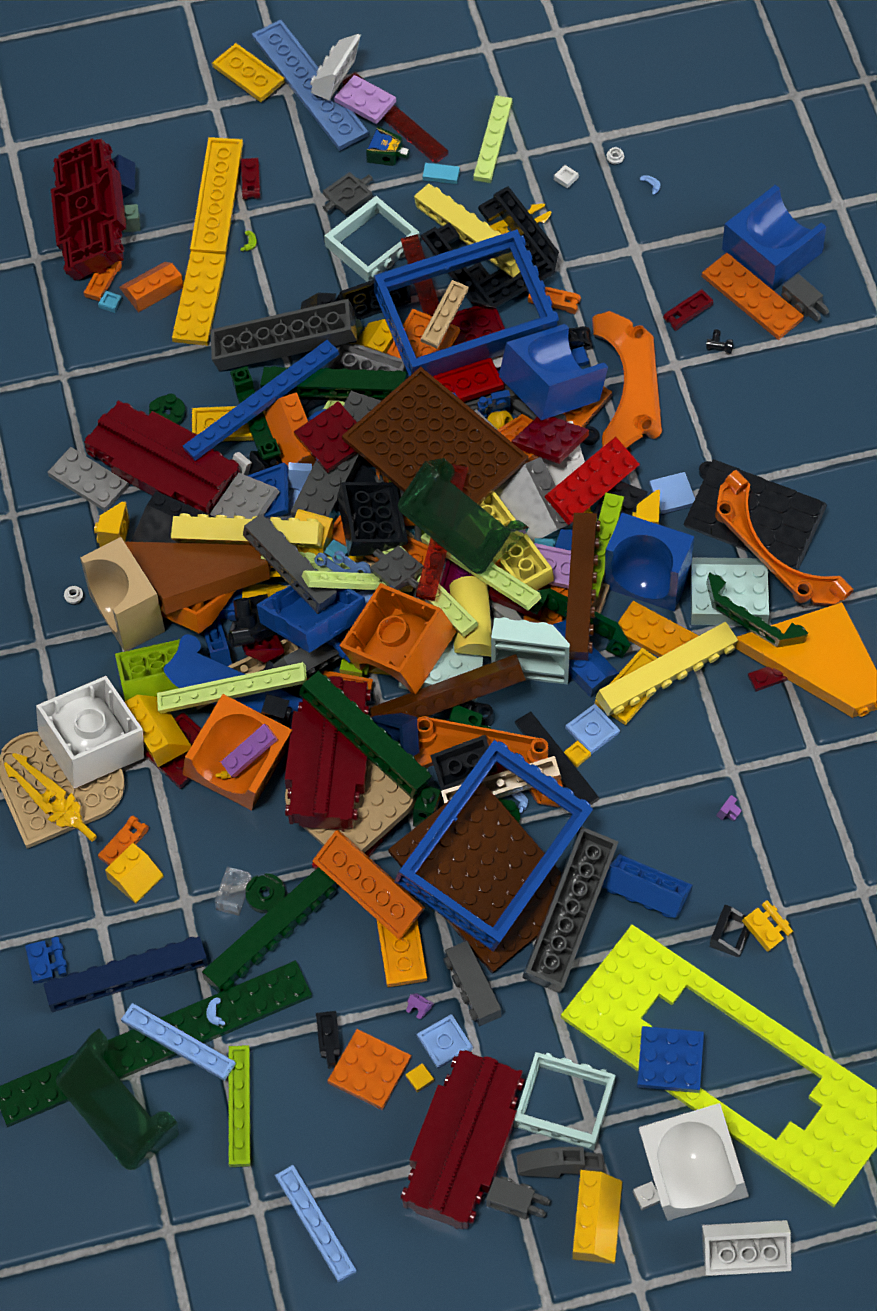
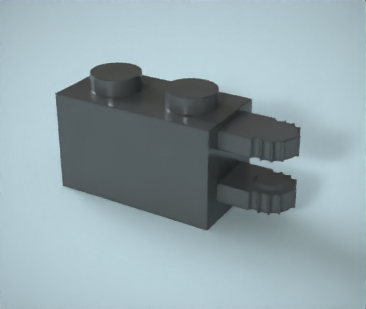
(804, 297)
(515, 1198)

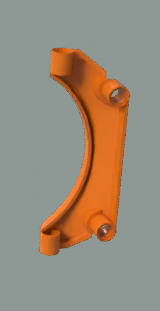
(639, 403)
(820, 589)
(446, 734)

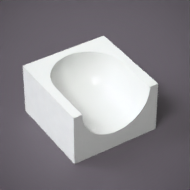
(90, 731)
(693, 1162)

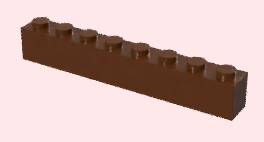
(581, 585)
(455, 689)

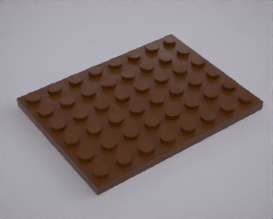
(430, 423)
(482, 868)

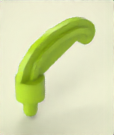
(252, 241)

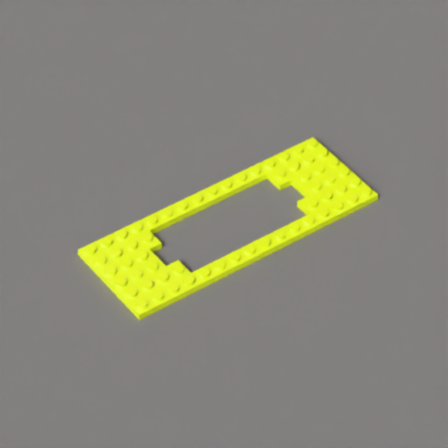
(819, 1158)

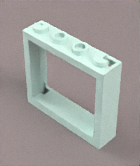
(355, 221)
(554, 1130)

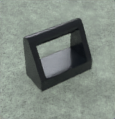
(717, 943)

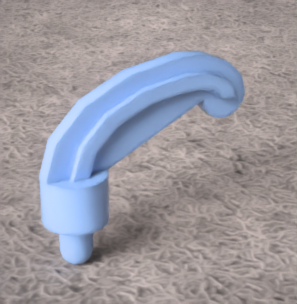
(654, 182)
(522, 799)
(211, 1012)

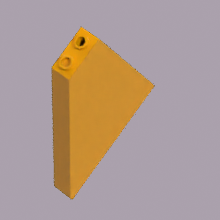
(827, 664)

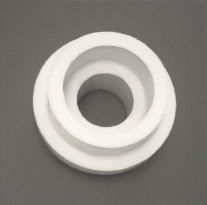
(615, 155)
(75, 599)

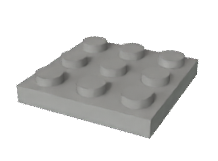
(245, 498)

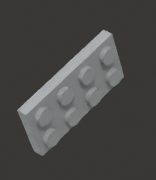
(88, 479)

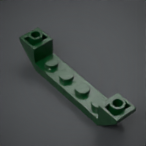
(259, 429)
(557, 602)
(794, 634)

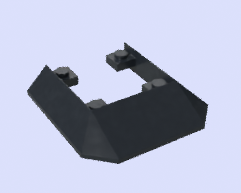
(498, 287)

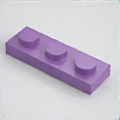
(249, 750)

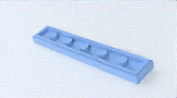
(178, 1041)
(315, 1223)

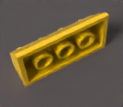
(160, 731)
(597, 1217)

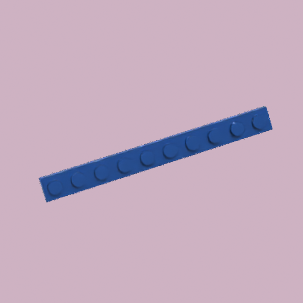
(260, 400)

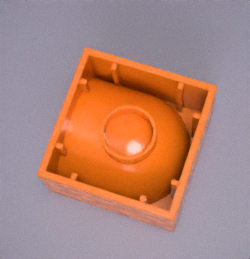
(399, 636)
(221, 734)

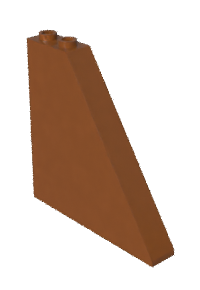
(197, 571)

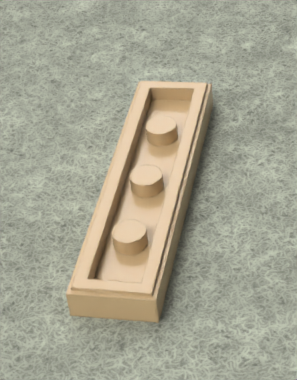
(444, 314)

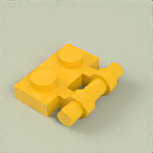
(763, 929)

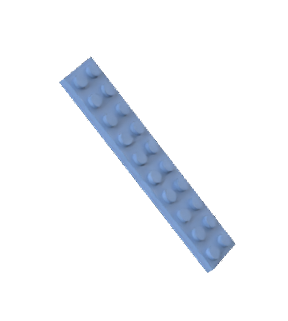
(298, 70)

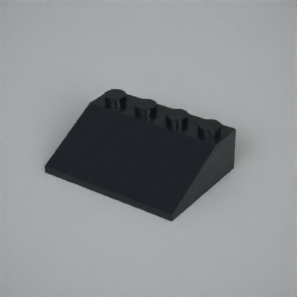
(365, 301)
(371, 517)
(158, 518)

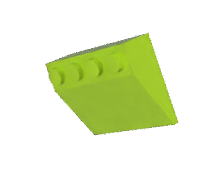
(143, 669)

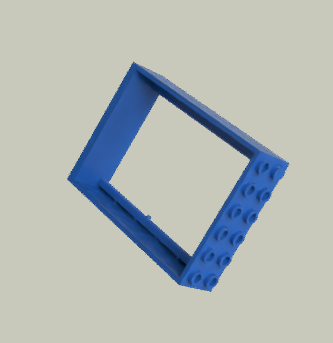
(479, 348)
(445, 905)

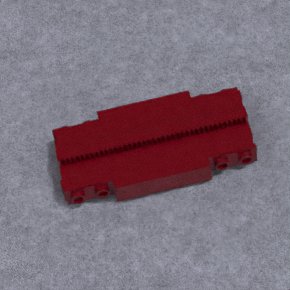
(88, 209)
(152, 457)
(324, 767)
(462, 1139)

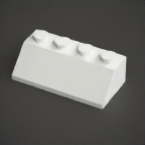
(335, 67)
(746, 1248)

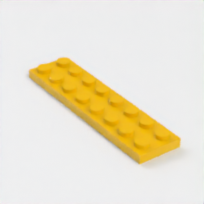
(216, 195)

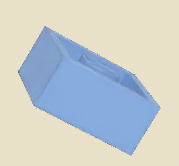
(298, 474)

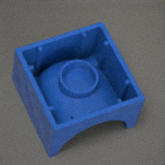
(771, 240)
(546, 374)
(648, 561)

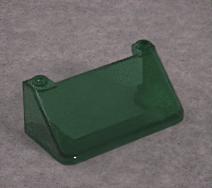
(456, 519)
(111, 1107)

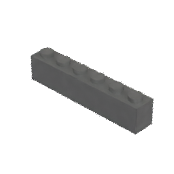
(286, 561)

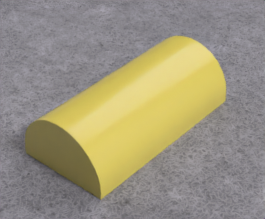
(474, 598)

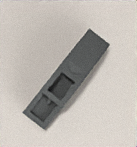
(558, 1160)

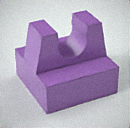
(729, 809)
(419, 1002)

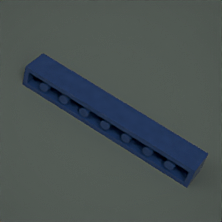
(125, 974)

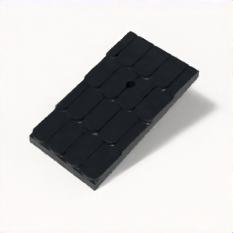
(778, 514)

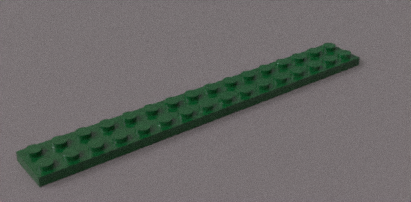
(135, 1052)

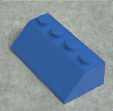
(590, 673)
(646, 886)

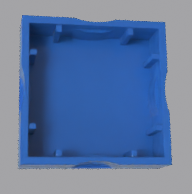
(297, 622)

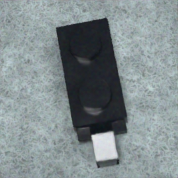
(328, 1036)

